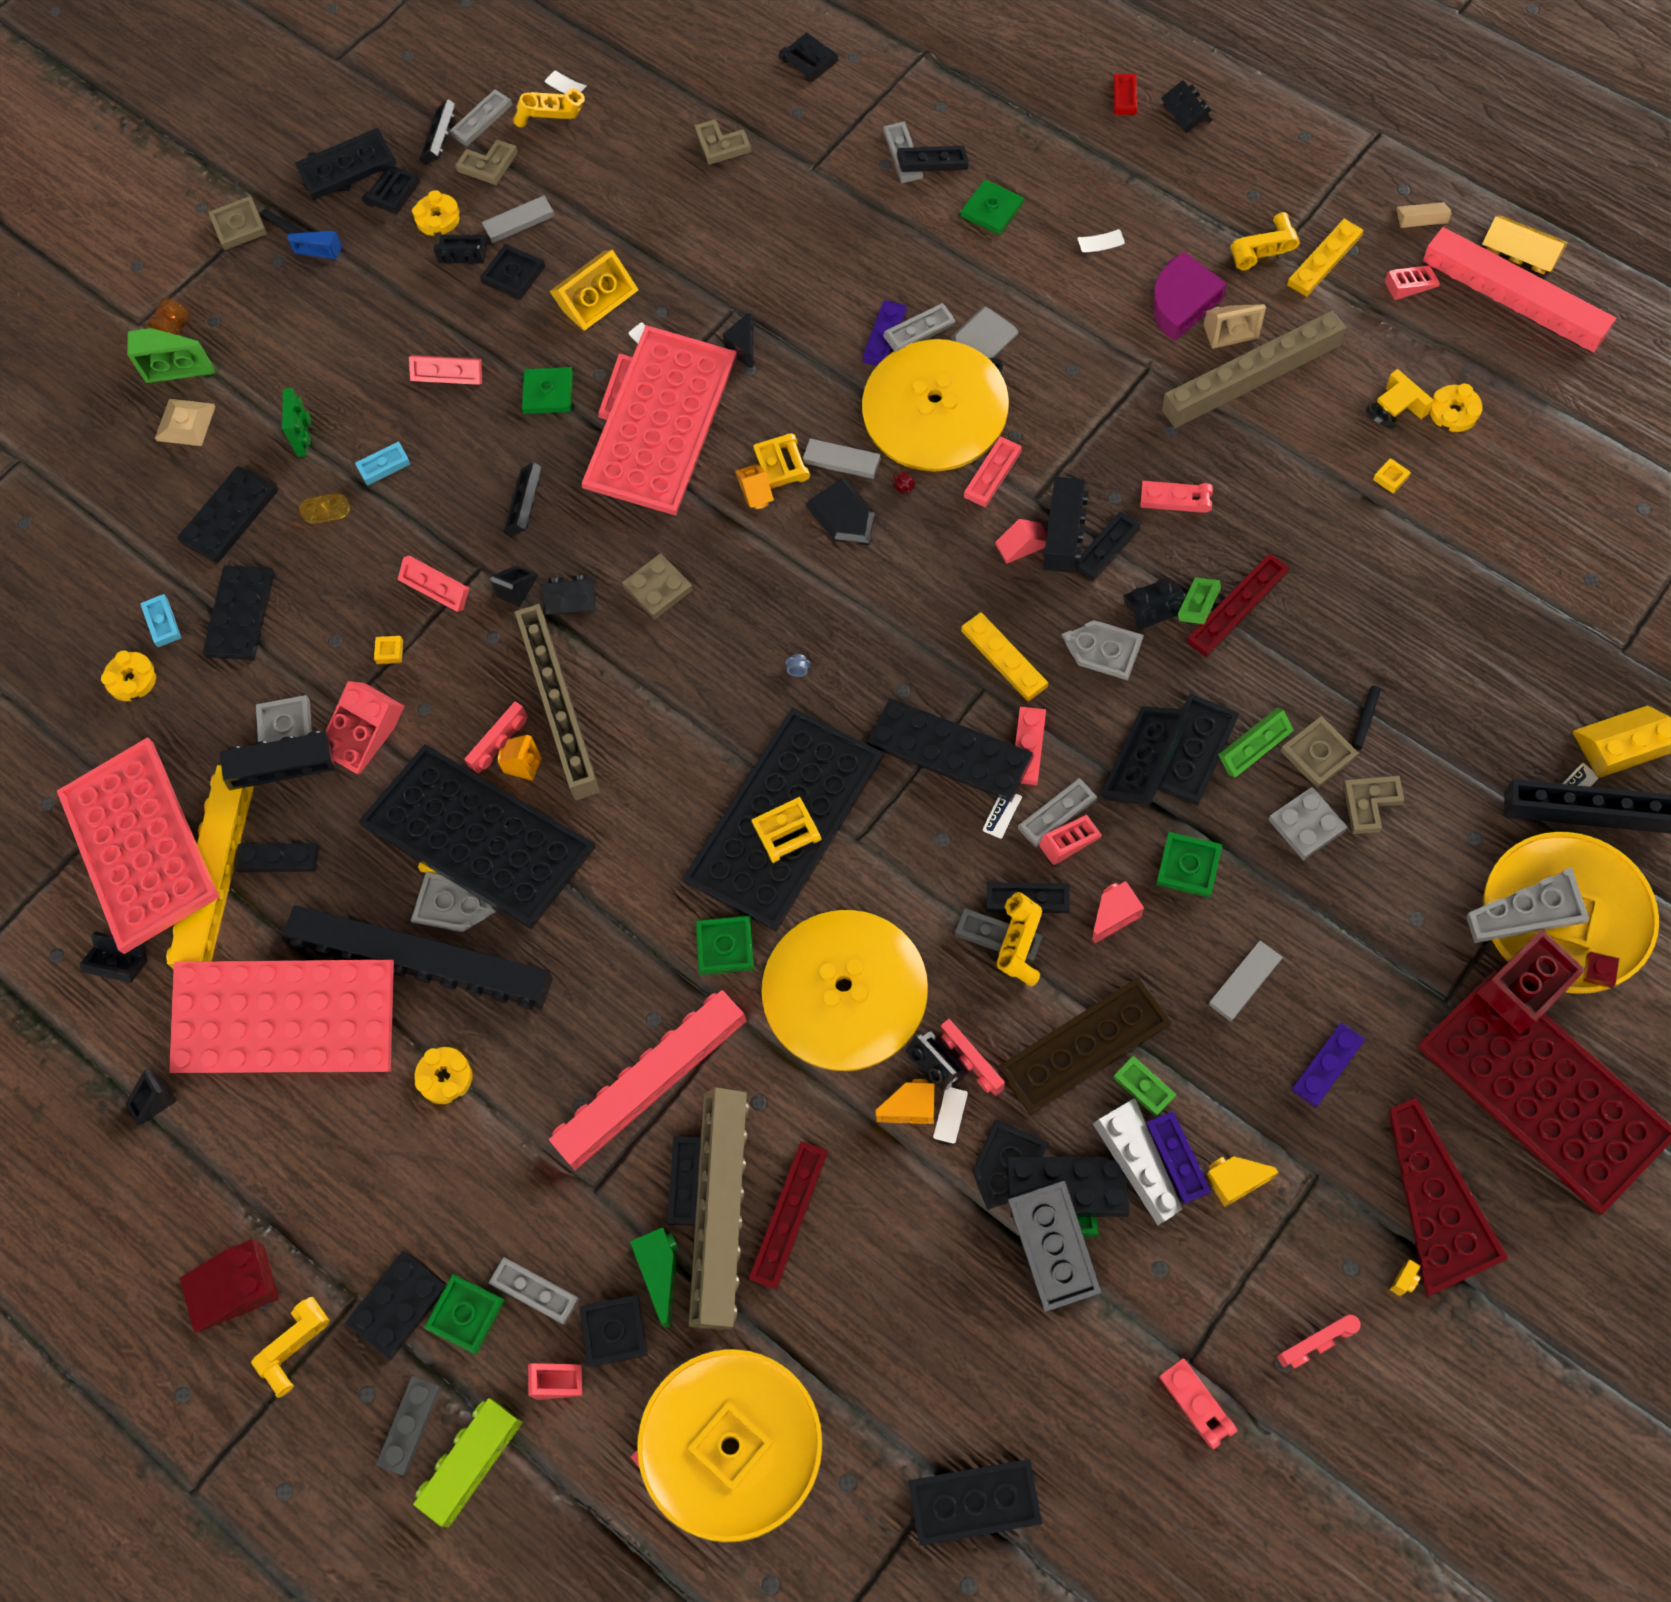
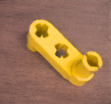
(563, 106)
(1248, 249)
(1019, 937)
(310, 1322)

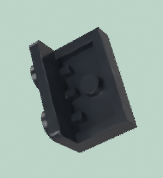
(1186, 107)
(461, 249)
(569, 595)
(1155, 602)
(109, 962)
(936, 1060)

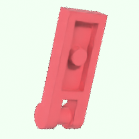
(1176, 496)
(1321, 1341)
(1197, 1403)

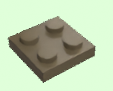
(237, 223)
(657, 586)
(1319, 752)

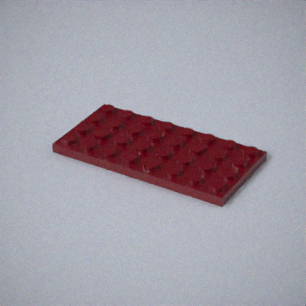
(1550, 1098)

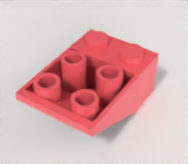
(361, 724)

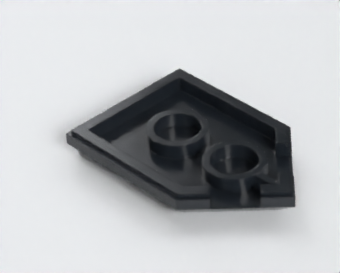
(843, 513)
(991, 1164)

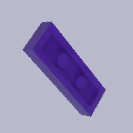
(888, 317)
(1328, 1065)
(1178, 1158)

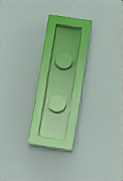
(1256, 742)

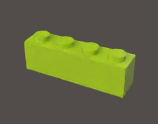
(467, 1463)

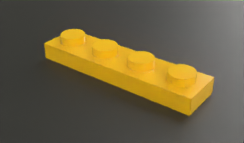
(1325, 257)
(1004, 656)

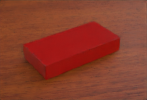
(1125, 94)

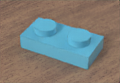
(383, 463)
(160, 620)

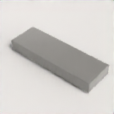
(480, 118)
(898, 137)
(518, 219)
(920, 327)
(841, 458)
(1057, 811)
(1245, 981)
(534, 1291)

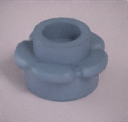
(797, 665)

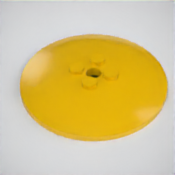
(938, 433)
(1613, 890)
(851, 1026)
(720, 1399)

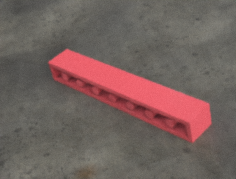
(1519, 289)
(647, 1080)

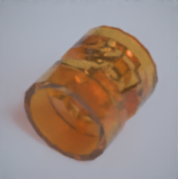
(169, 317)

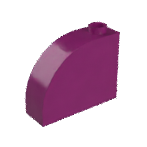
(1184, 295)

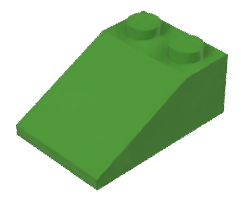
(166, 355)

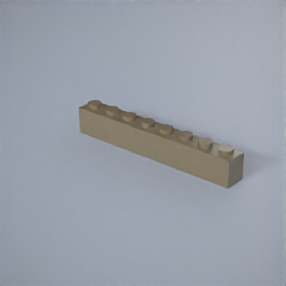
(1253, 369)
(557, 702)
(718, 1210)

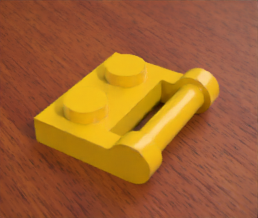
(773, 463)
(782, 822)

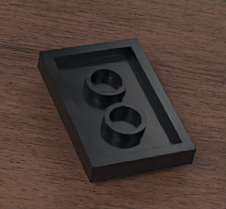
(396, 1305)

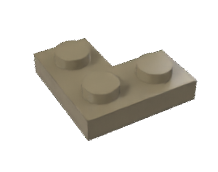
(719, 147)
(488, 167)
(1365, 797)

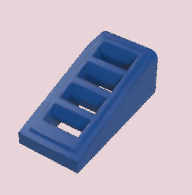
(318, 244)

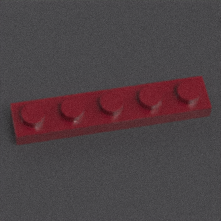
(1237, 605)
(788, 1215)

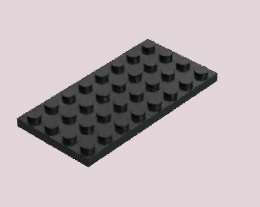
(802, 762)
(477, 836)

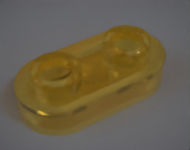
(323, 508)

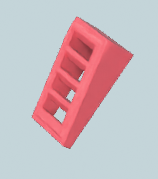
(1398, 290)
(1057, 850)

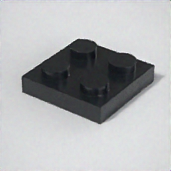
(512, 271)
(613, 1331)

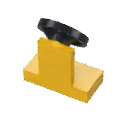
(1400, 395)

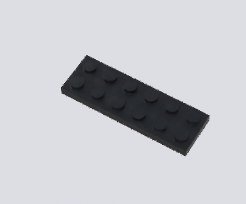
(950, 749)

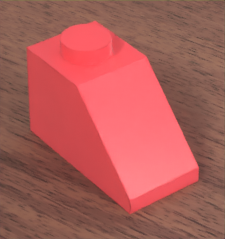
(1116, 910)

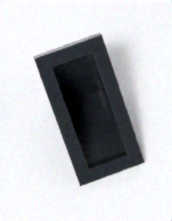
(741, 339)
(513, 584)
(149, 1097)

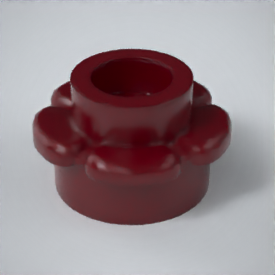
(903, 482)

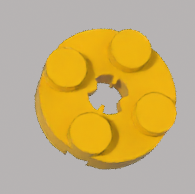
(432, 204)
(1458, 395)
(120, 666)
(435, 1061)

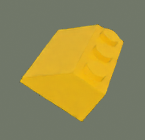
(1524, 244)
(594, 289)
(1625, 740)

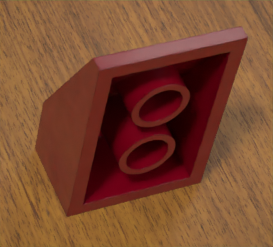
(1531, 981)
(229, 1285)

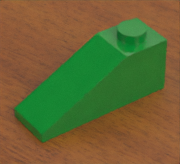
(658, 1267)

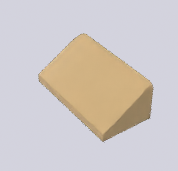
(1423, 214)

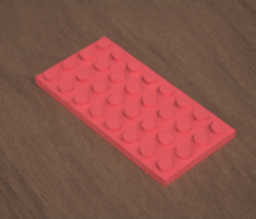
(659, 420)
(137, 845)
(282, 1016)

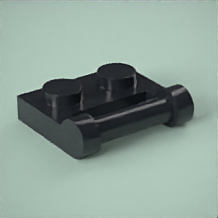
(812, 52)
(395, 192)

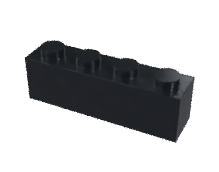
(1063, 525)
(277, 760)

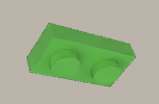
(1199, 600)
(1144, 1086)

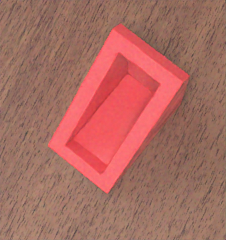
(1021, 540)
(554, 1381)

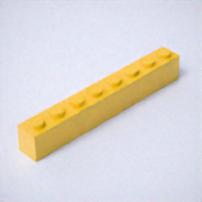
(218, 843)

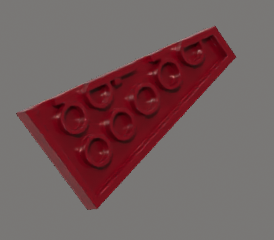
(1445, 1218)

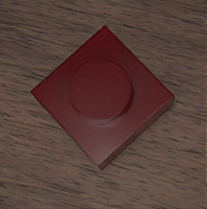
(1601, 969)

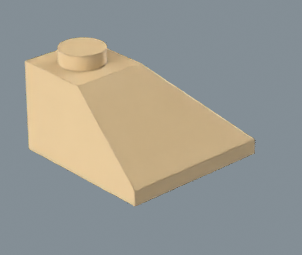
(1233, 324)
(185, 422)

